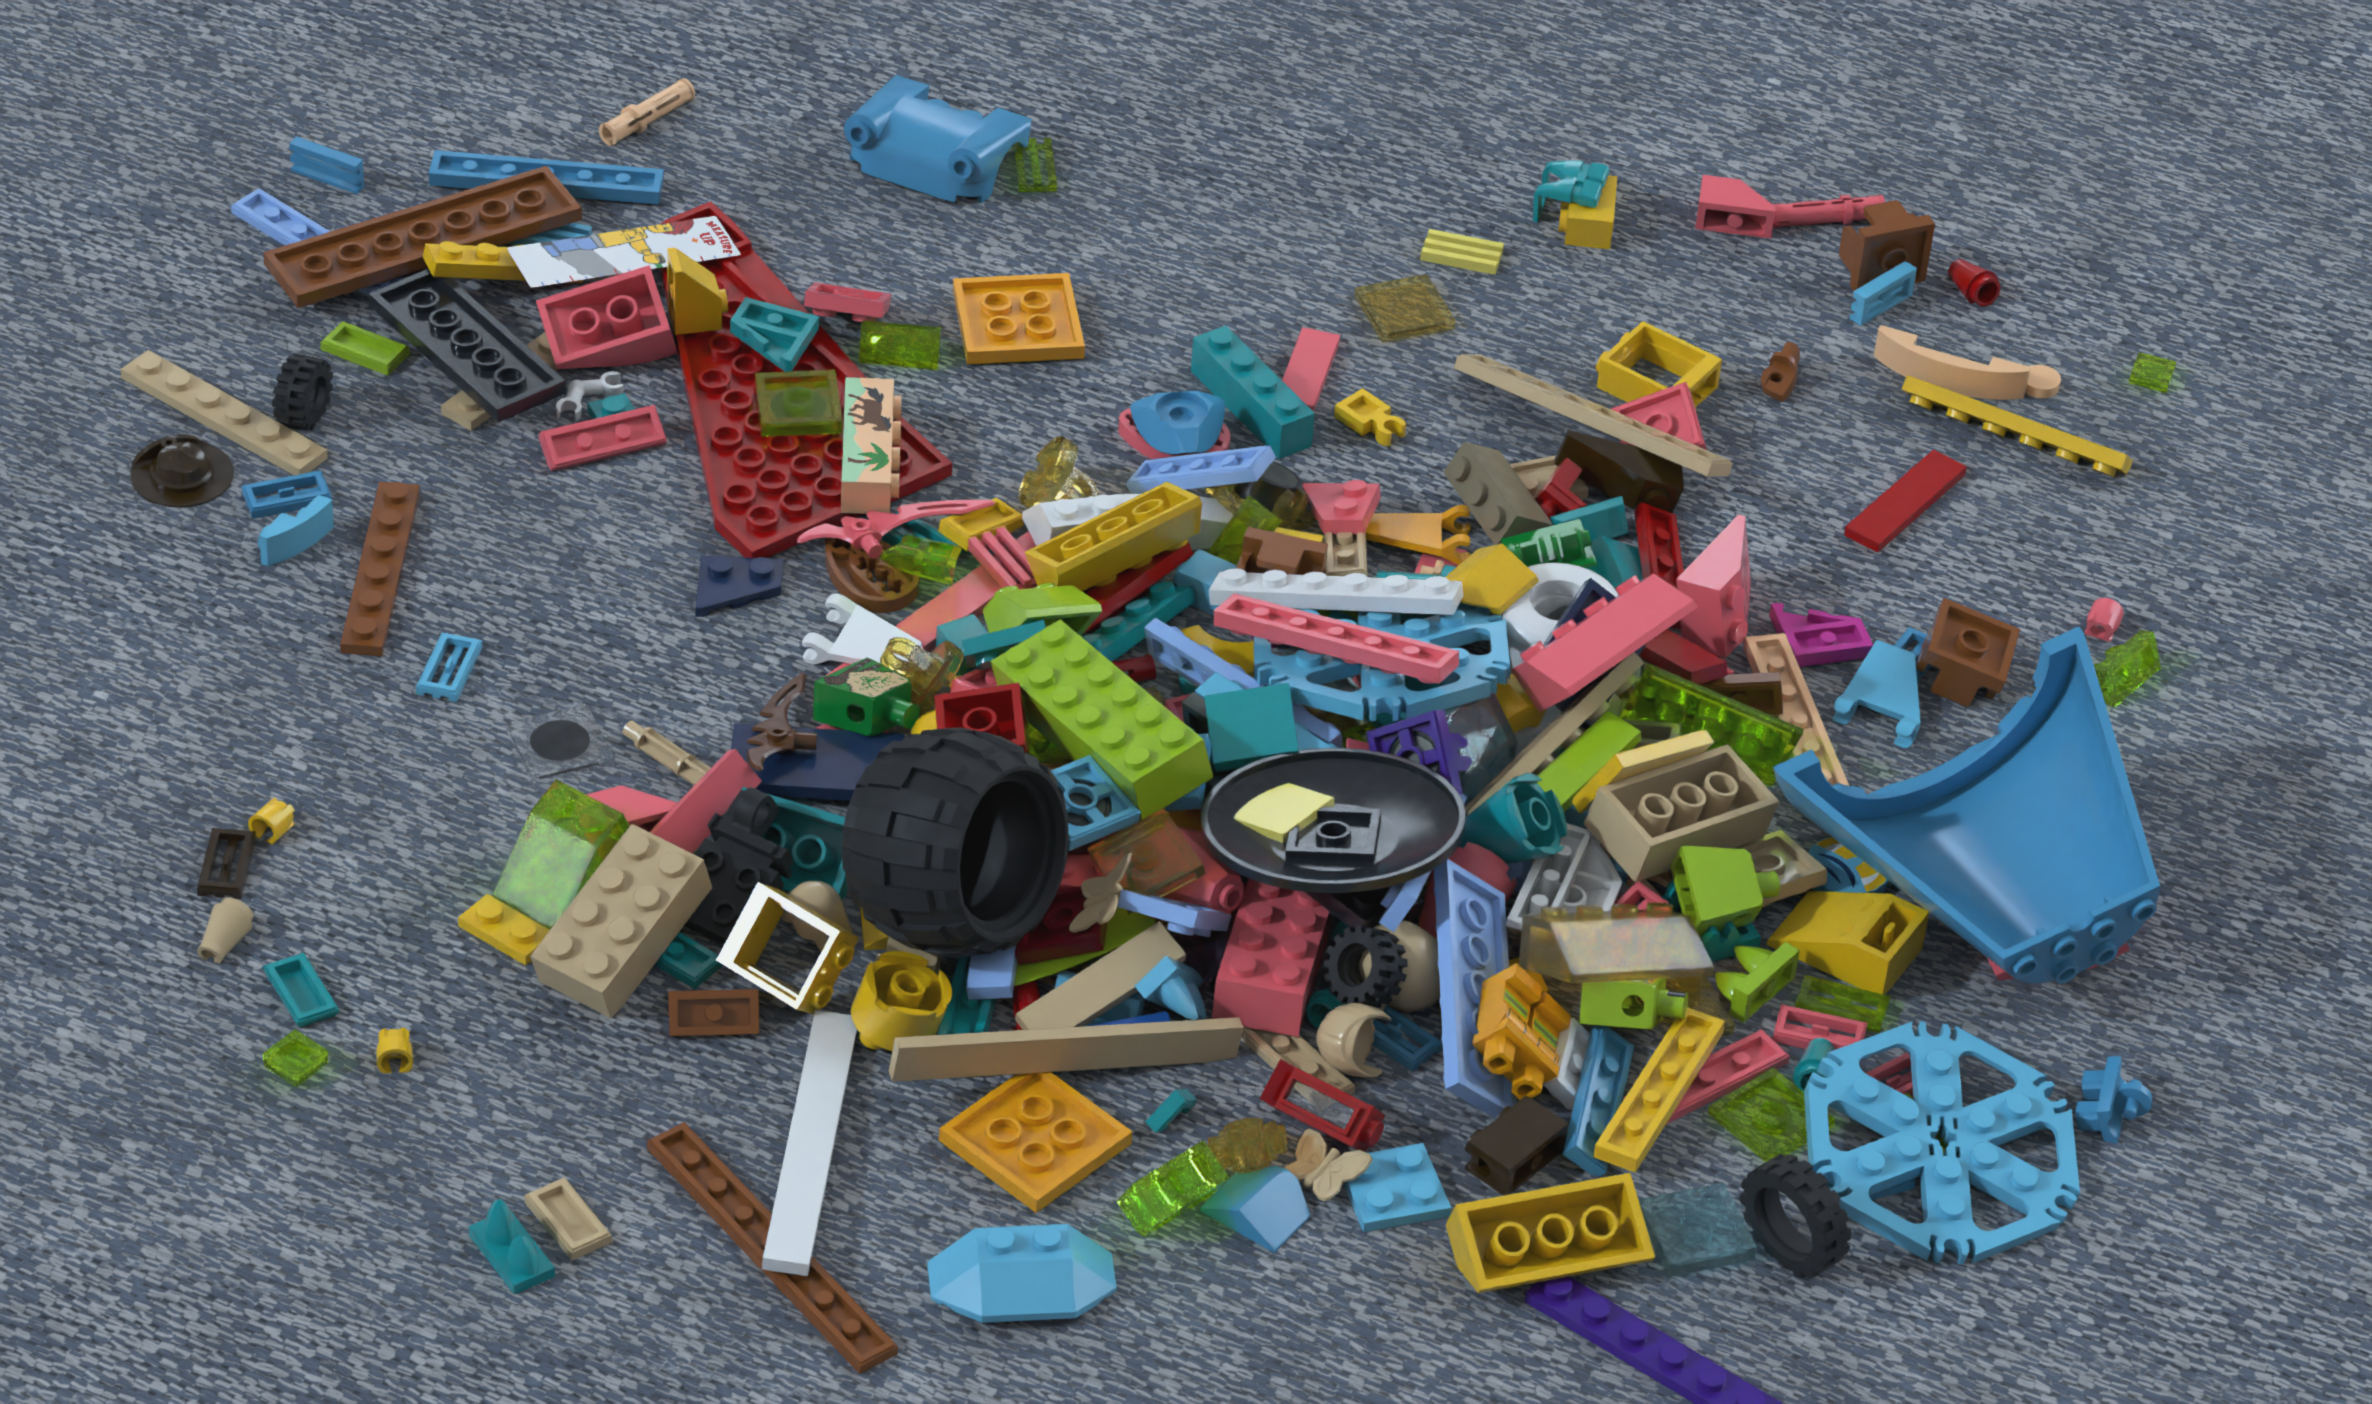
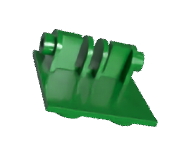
(1553, 544)

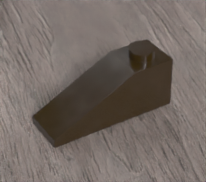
(1624, 470)

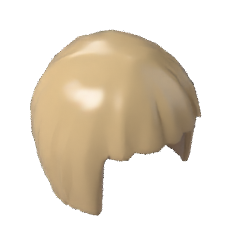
(1347, 1038)

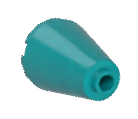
(1518, 822)

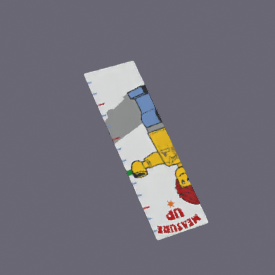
(620, 251)

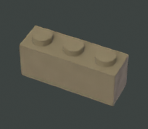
(1494, 492)

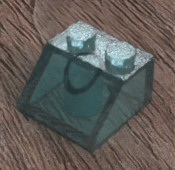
(1489, 739)

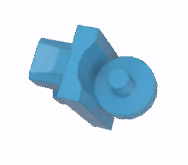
(2115, 1100)

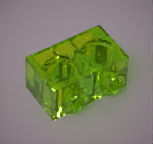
(1172, 1189)

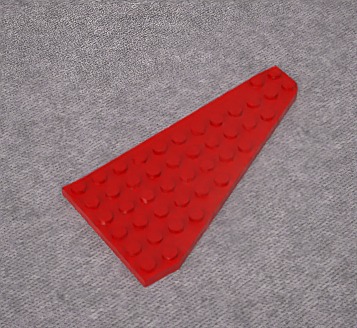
(770, 486)

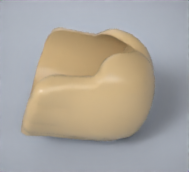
(825, 901)

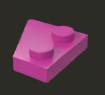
(1821, 636)

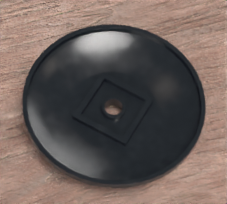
(1384, 828)

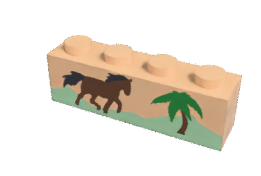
(868, 445)

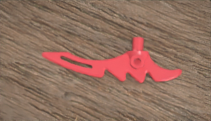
(868, 533)

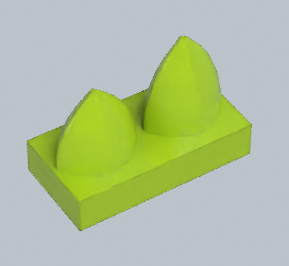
(1767, 976)

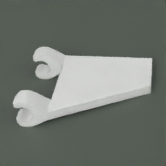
(860, 638)

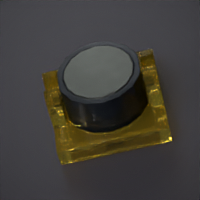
(1276, 490)

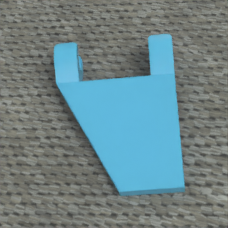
(1886, 685)

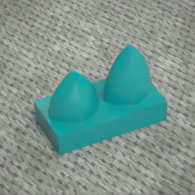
(511, 1249)

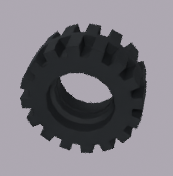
(302, 391)
(1384, 972)

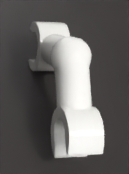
(581, 388)

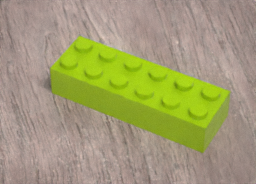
(1100, 712)

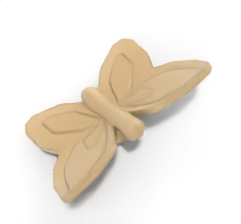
(1101, 897)
(1325, 1170)

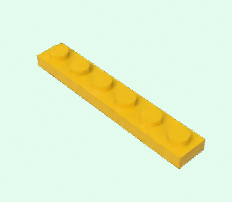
(2031, 432)

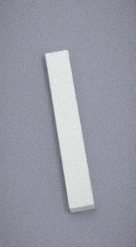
(810, 1144)

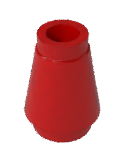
(1974, 282)

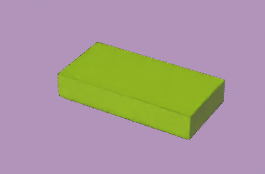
(365, 348)

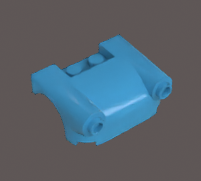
(929, 143)

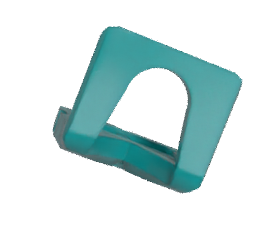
(1578, 184)

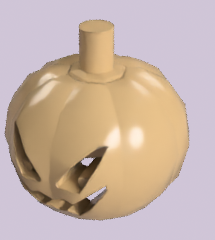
(1422, 979)

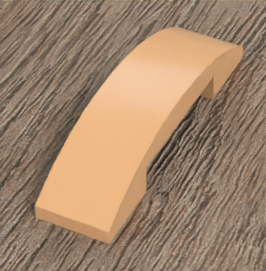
(1972, 379)

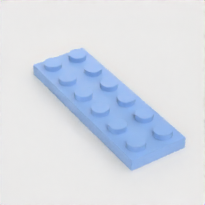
(1470, 950)

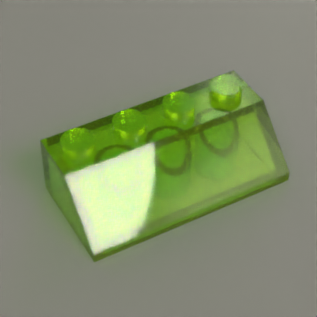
(1752, 734)

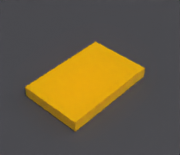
(1641, 760)

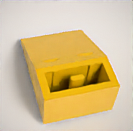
(1855, 936)

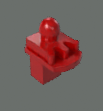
(1555, 494)

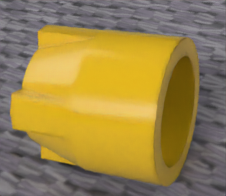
(275, 815)
(394, 1044)

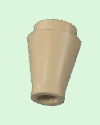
(225, 928)

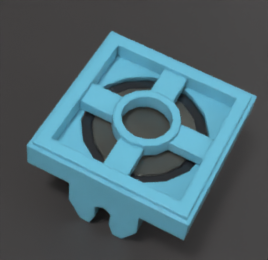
(1092, 803)

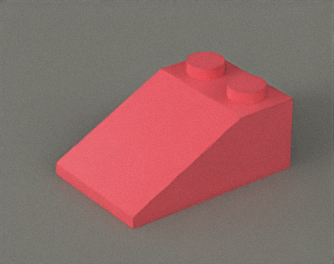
(608, 323)
(1721, 589)

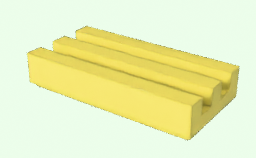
(1462, 251)

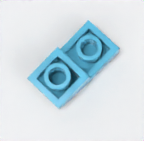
(293, 535)

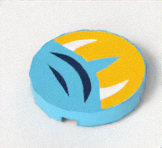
(1845, 869)

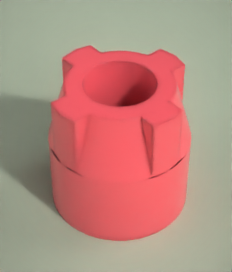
(2104, 613)

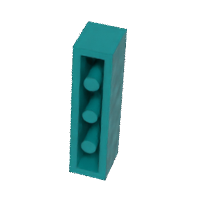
(1252, 392)

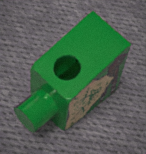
(864, 699)

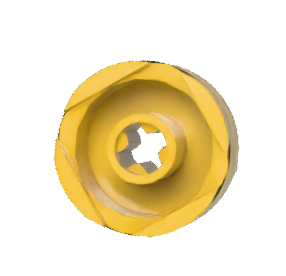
(899, 1000)

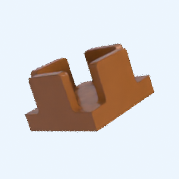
(1886, 243)
(1277, 551)
(1969, 652)

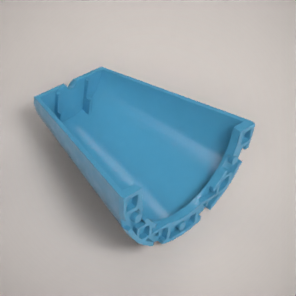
(2018, 838)

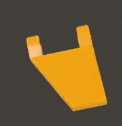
(1423, 532)

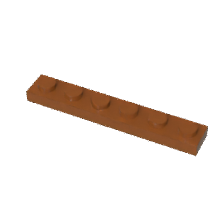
(380, 569)

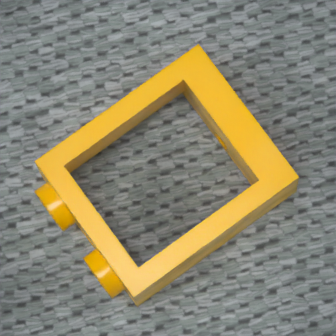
(1645, 341)
(753, 933)

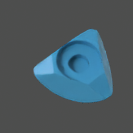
(1179, 421)

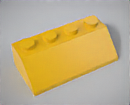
(1118, 539)
(1549, 1233)

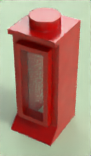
(1323, 1107)

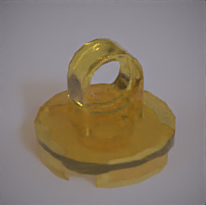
(925, 669)

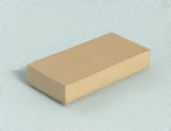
(568, 1219)

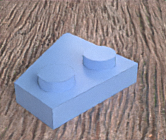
(1182, 916)

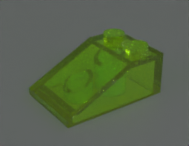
(558, 852)

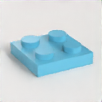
(1398, 1189)

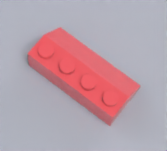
(1600, 640)

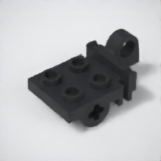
(738, 862)

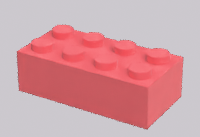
(1272, 959)

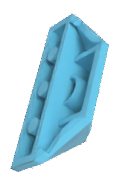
(1022, 1274)

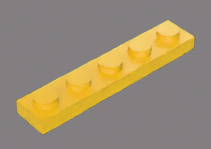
(1658, 1090)

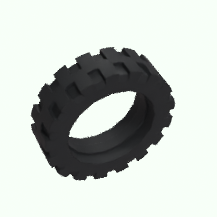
(1814, 1201)

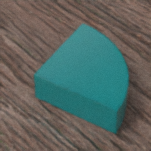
(1178, 1101)

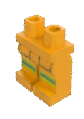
(1519, 1030)

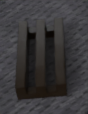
(222, 887)

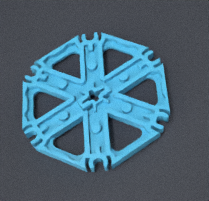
(1385, 692)
(1913, 1151)

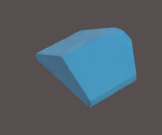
(1261, 1206)

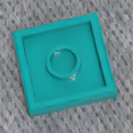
(1250, 725)

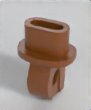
(1783, 369)

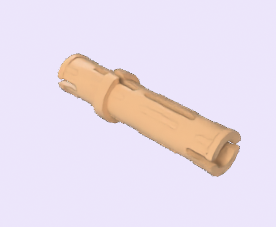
(637, 117)

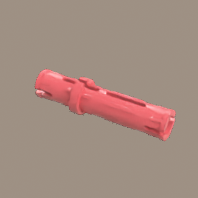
(1826, 211)

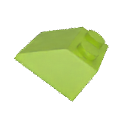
(1045, 602)

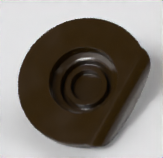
(181, 471)

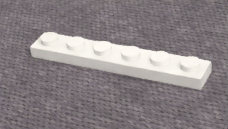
(1346, 592)

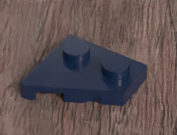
(736, 581)

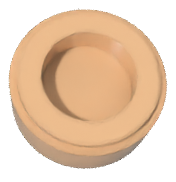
(2043, 381)

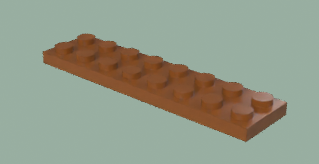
(396, 241)

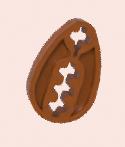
(857, 585)

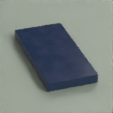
(819, 773)

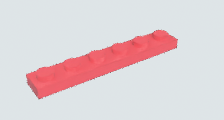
(1336, 638)

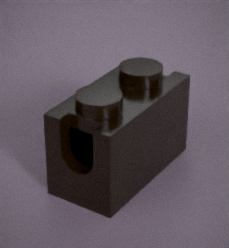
(1516, 1145)

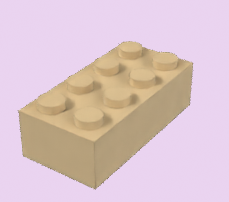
(1686, 803)
(621, 921)

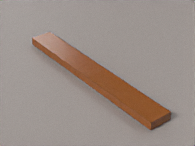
(747, 1223)

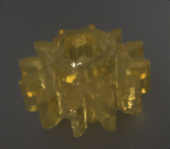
(1248, 1144)

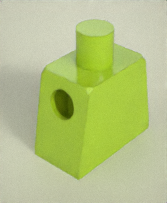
(1720, 886)

